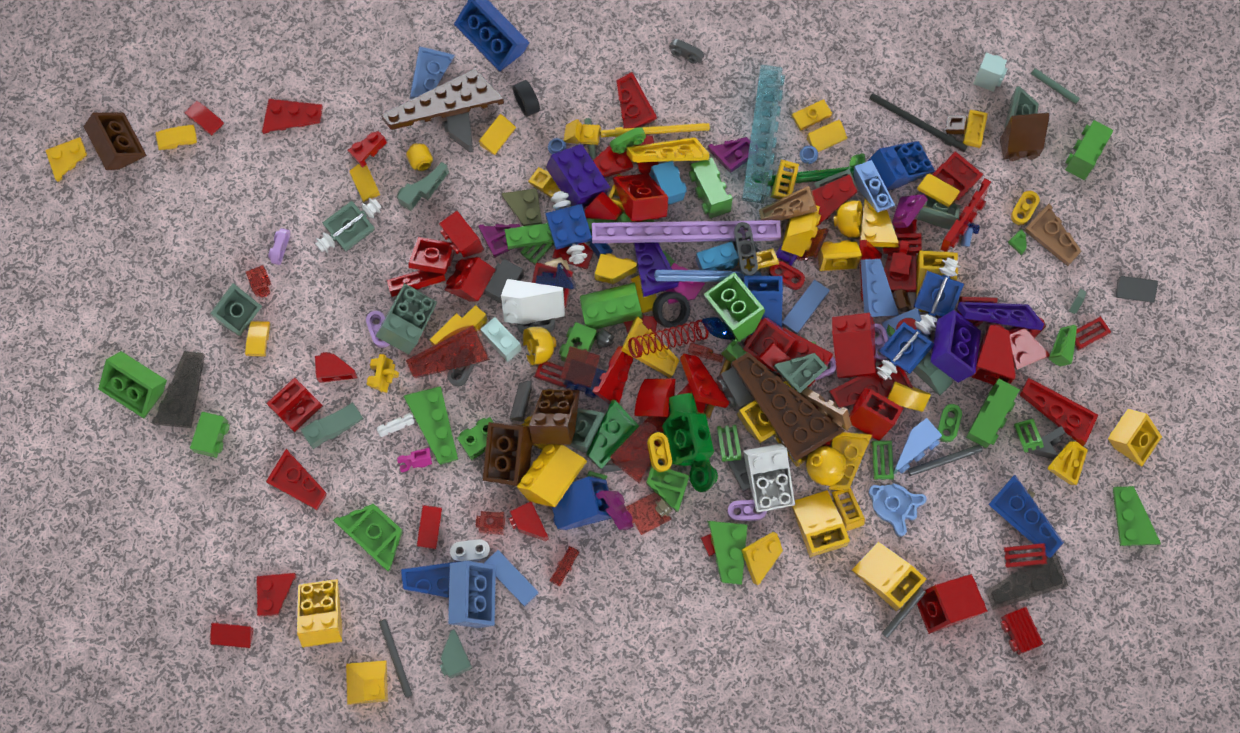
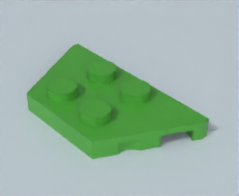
(373, 532)

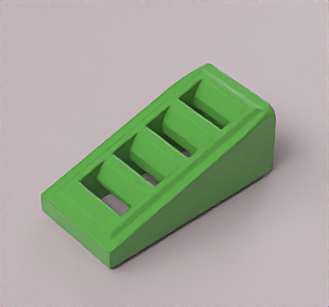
(1064, 346)

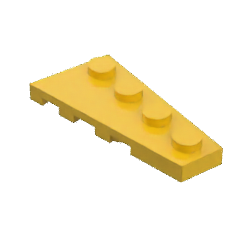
(676, 150)

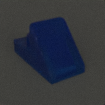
(562, 278)

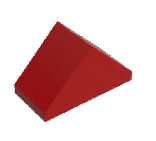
(603, 208)

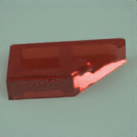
(704, 352)

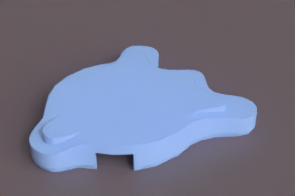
(895, 505)

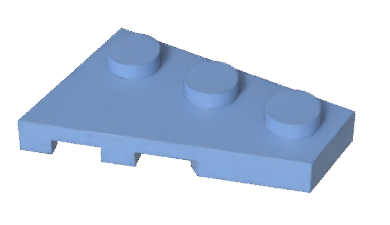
(429, 70)
(876, 290)

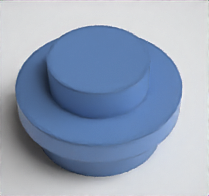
(556, 145)
(808, 154)

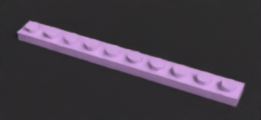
(682, 231)

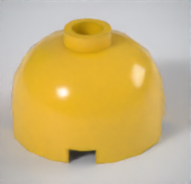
(849, 219)
(539, 342)
(825, 465)

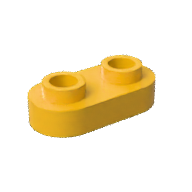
(1024, 208)
(659, 453)

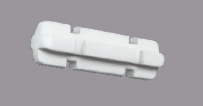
(395, 425)

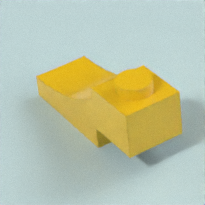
(457, 324)

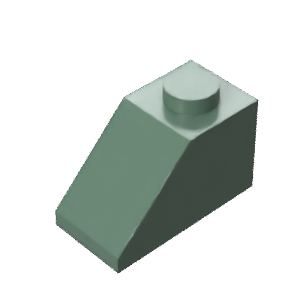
(933, 375)
(454, 657)

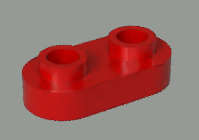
(788, 274)

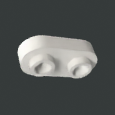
(470, 552)

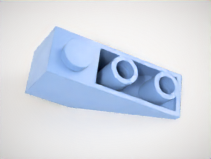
(872, 186)
(919, 440)

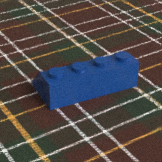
(491, 33)

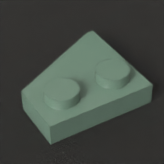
(801, 371)

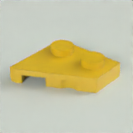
(65, 157)
(1069, 463)
(762, 555)

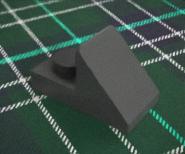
(1049, 441)

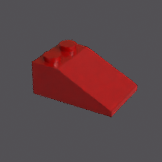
(641, 197)
(854, 345)

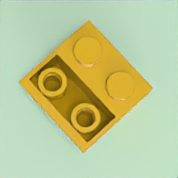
(799, 232)

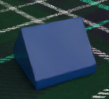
(600, 248)

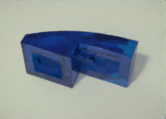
(717, 328)

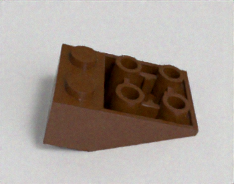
(555, 417)

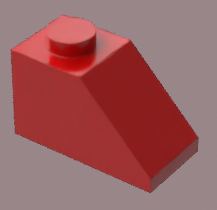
(332, 368)
(528, 522)

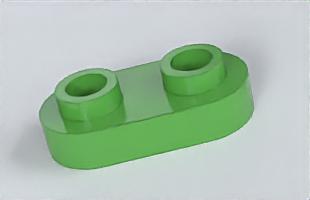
(633, 137)
(948, 423)

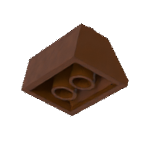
(114, 139)
(507, 453)

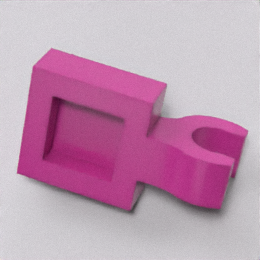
(418, 458)

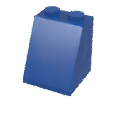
(580, 504)

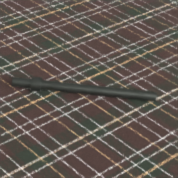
(950, 140)

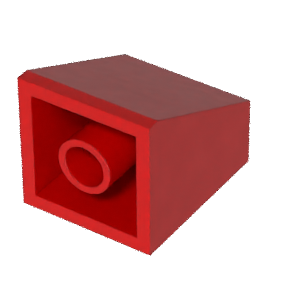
(995, 356)
(951, 603)

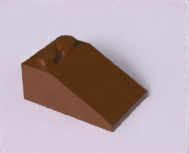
(1024, 136)

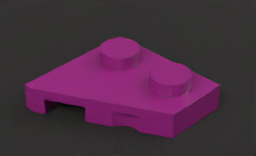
(731, 153)
(907, 210)
(495, 237)
(617, 509)

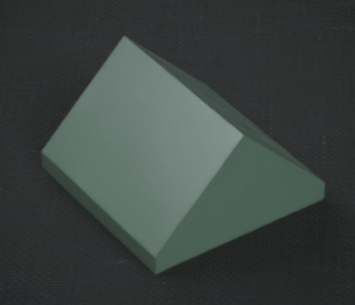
(1021, 104)
(939, 214)
(235, 310)
(586, 429)

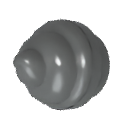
(604, 339)

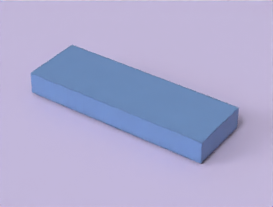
(805, 307)
(512, 578)

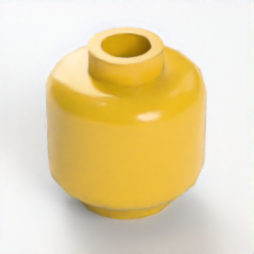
(419, 157)

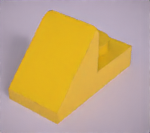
(582, 133)

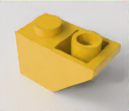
(614, 269)

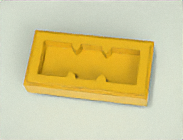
(812, 114)
(975, 128)

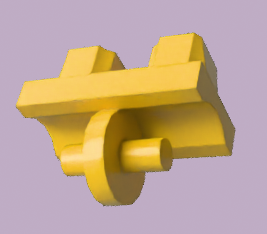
(384, 373)

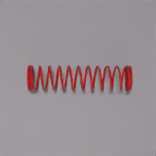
(640, 346)

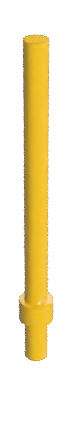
(657, 130)

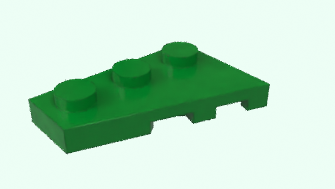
(612, 433)

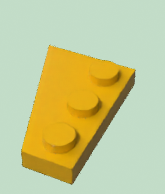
(877, 227)
(663, 361)
(853, 448)

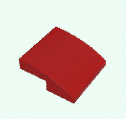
(958, 174)
(654, 397)
(288, 398)

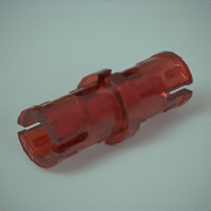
(564, 566)

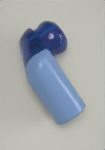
(966, 238)

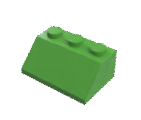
(611, 306)
(735, 306)
(131, 383)

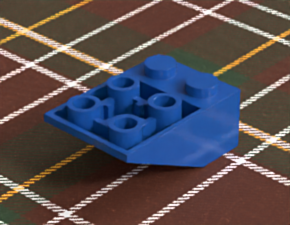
(901, 164)
(769, 293)

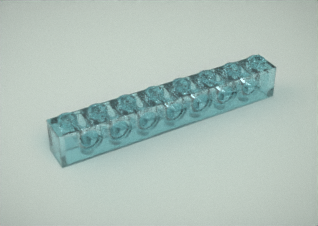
(767, 77)

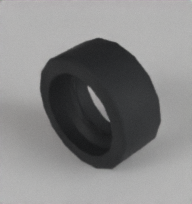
(526, 98)
(684, 312)

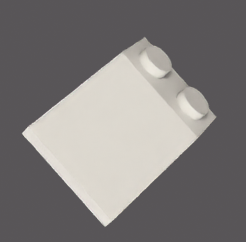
(531, 302)

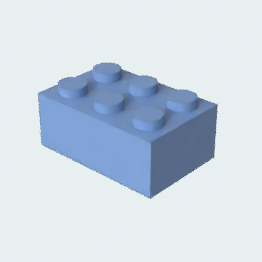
(472, 594)

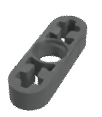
(738, 237)

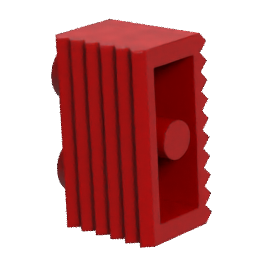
(1021, 631)

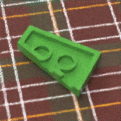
(1132, 519)
(728, 545)

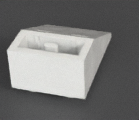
(769, 477)

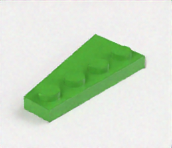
(433, 420)

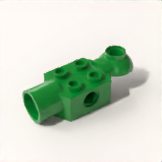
(690, 441)

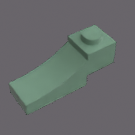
(411, 194)
(332, 425)

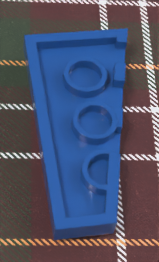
(1024, 514)

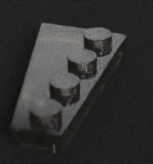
(182, 393)
(1028, 583)

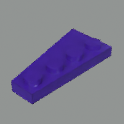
(649, 259)
(1008, 314)

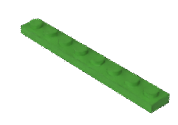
(541, 234)

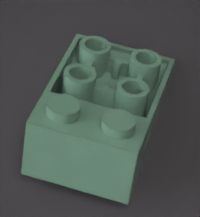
(406, 319)

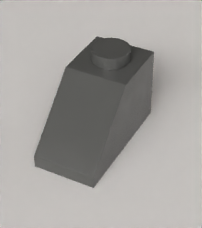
(460, 130)

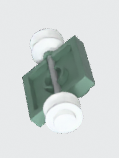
(348, 226)

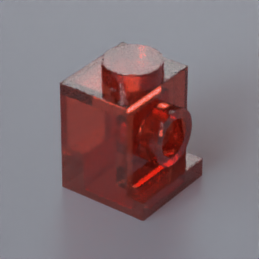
(259, 281)
(496, 527)

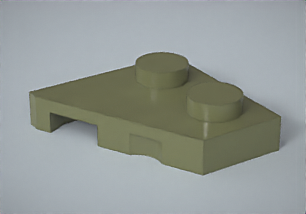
(524, 205)

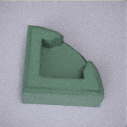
(1077, 301)

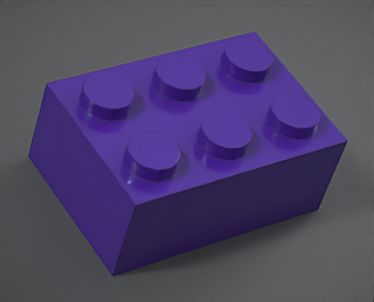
(577, 175)
(956, 346)

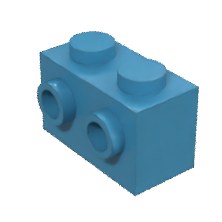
(669, 180)
(718, 258)

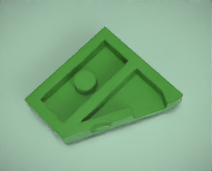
(669, 486)

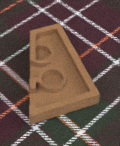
(791, 206)
(1051, 234)
(838, 416)

